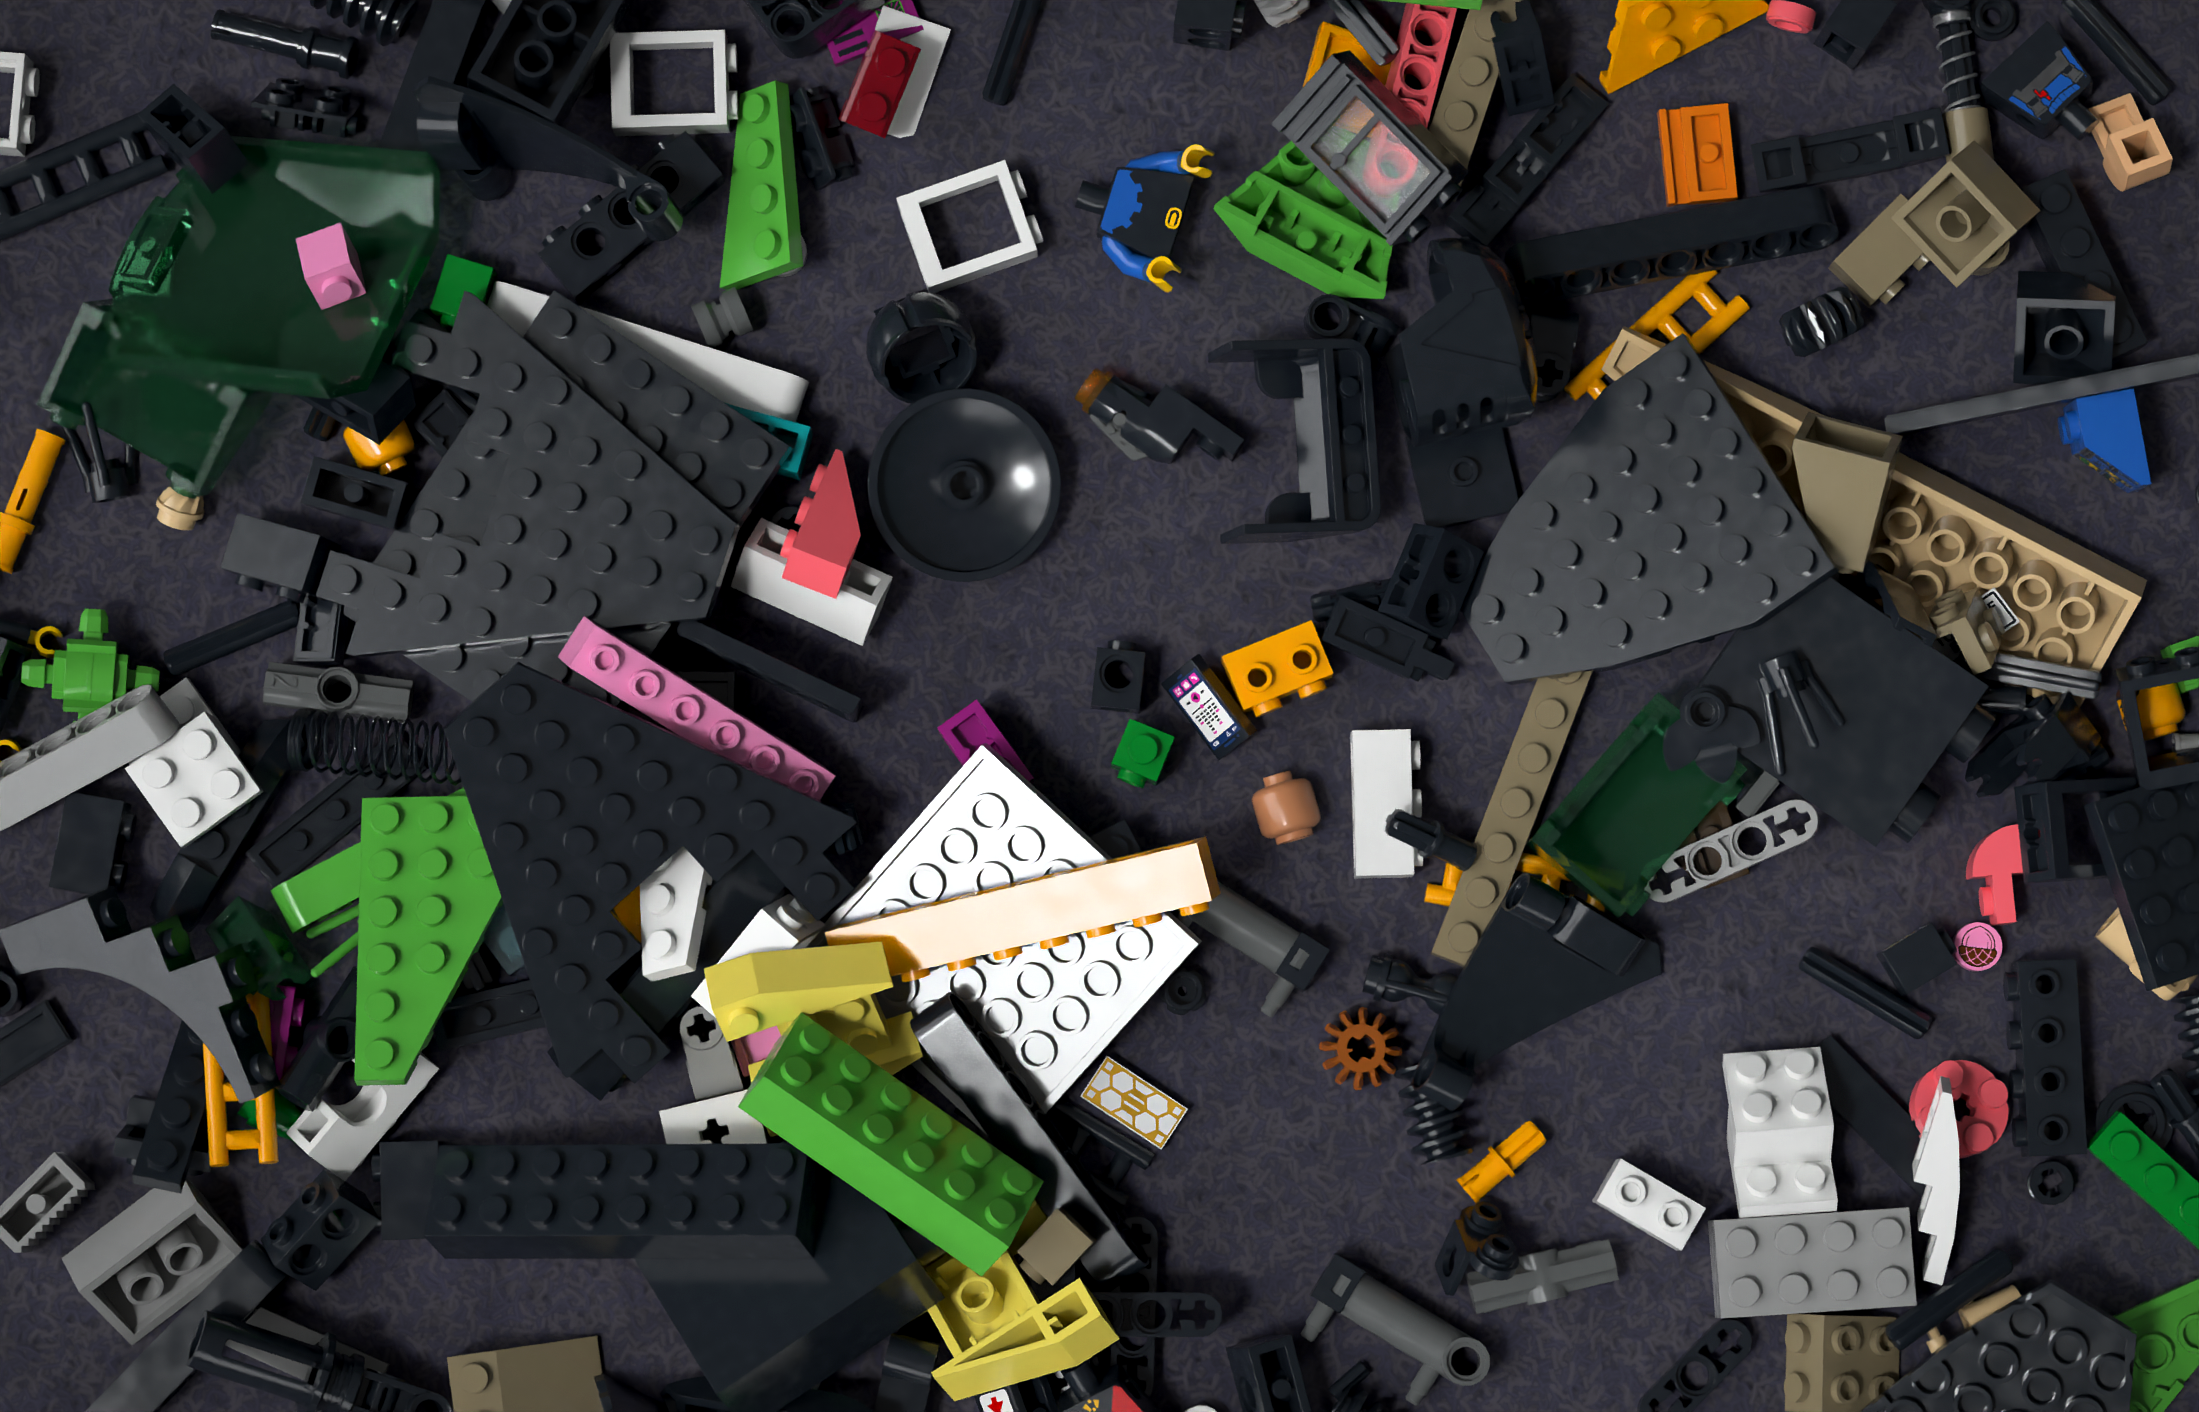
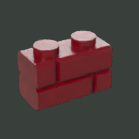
(879, 83)

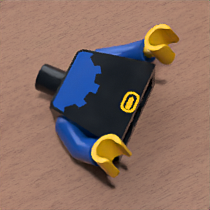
(1145, 211)

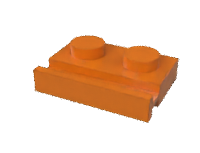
(1697, 155)

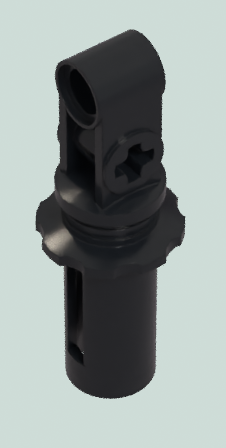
(332, 1379)

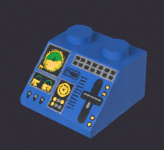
(2108, 437)

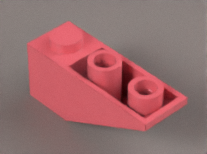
(828, 533)

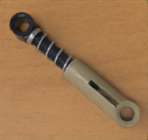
(1965, 118)

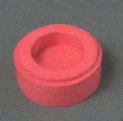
(1790, 16)

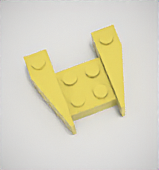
(825, 984)
(1001, 1327)

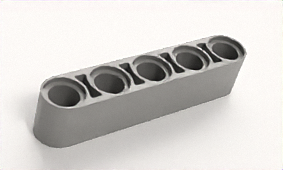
(83, 752)

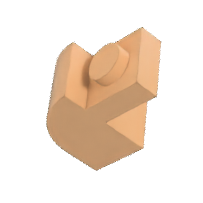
(2130, 146)

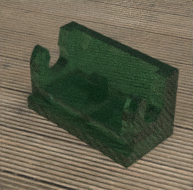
(263, 943)

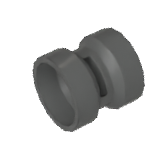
(719, 319)

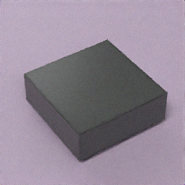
(1757, 794)

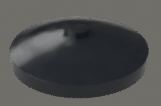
(963, 484)

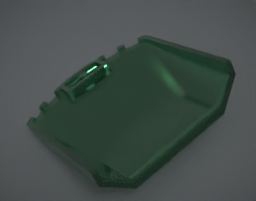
(219, 282)

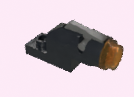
(1155, 427)

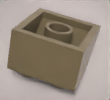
(1965, 213)

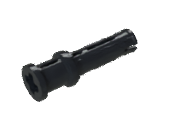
(306, 46)

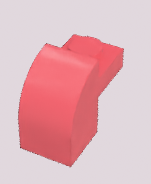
(1997, 860)

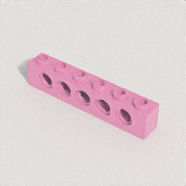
(688, 708)

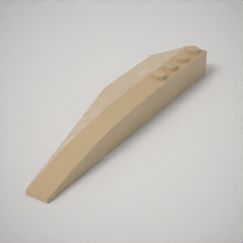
(1953, 538)

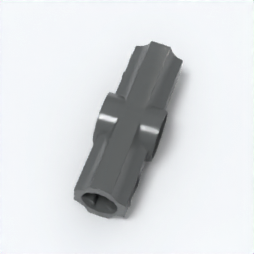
(307, 689)
(1545, 1276)

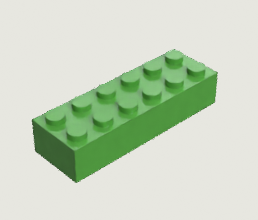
(891, 1144)

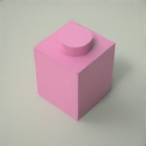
(331, 266)

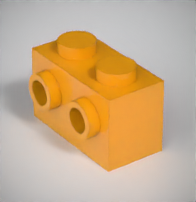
(1278, 668)

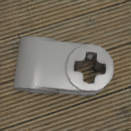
(709, 1063)

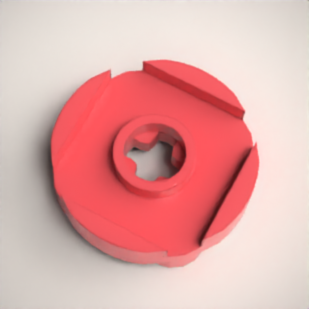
(1983, 1096)

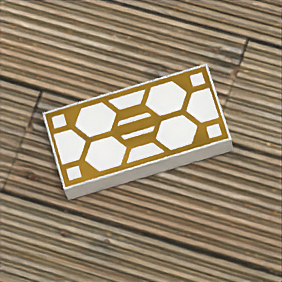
(1134, 1102)

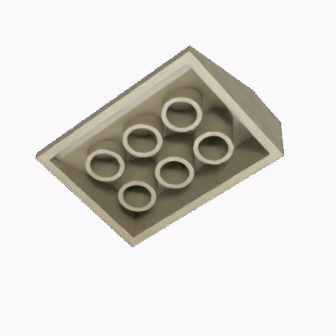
(528, 1378)

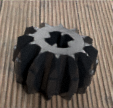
(1821, 322)

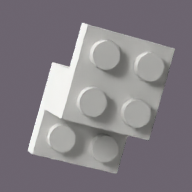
(196, 773)
(1780, 1132)

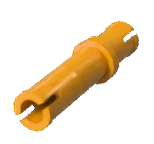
(26, 496)

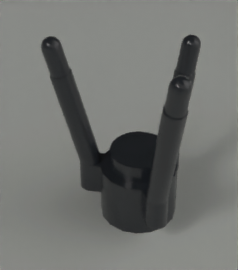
(106, 478)
(1786, 678)

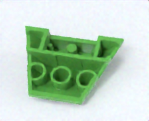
(1307, 228)

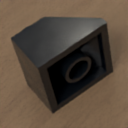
(2061, 328)

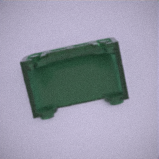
(171, 419)
(1629, 813)

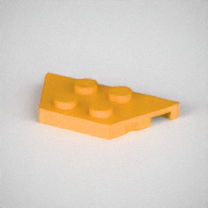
(1662, 30)

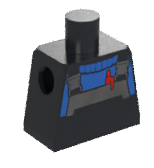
(2042, 87)

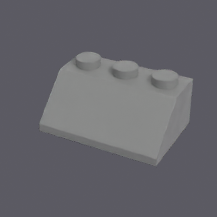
(152, 1259)

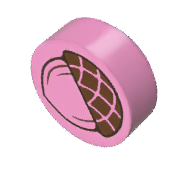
(1977, 946)

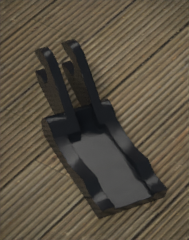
(1898, 599)

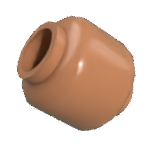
(1286, 808)

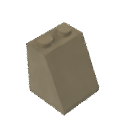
(1844, 484)

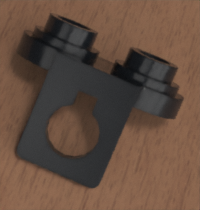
(1482, 1241)

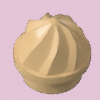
(179, 510)

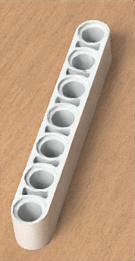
(717, 372)

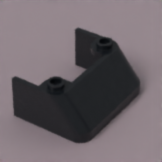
(1332, 431)

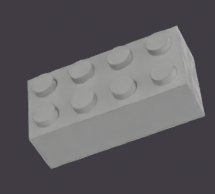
(1812, 1262)

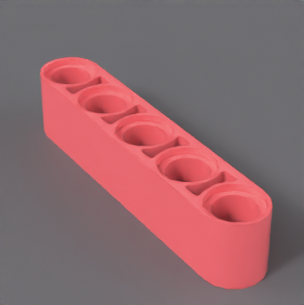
(1420, 60)

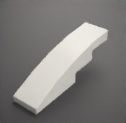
(1938, 1167)

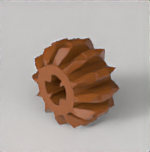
(1364, 1064)

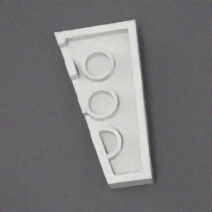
(672, 916)

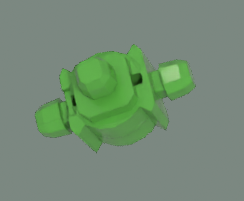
(89, 670)

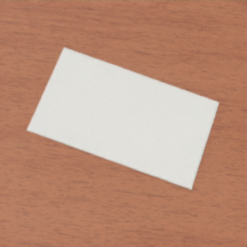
(932, 43)

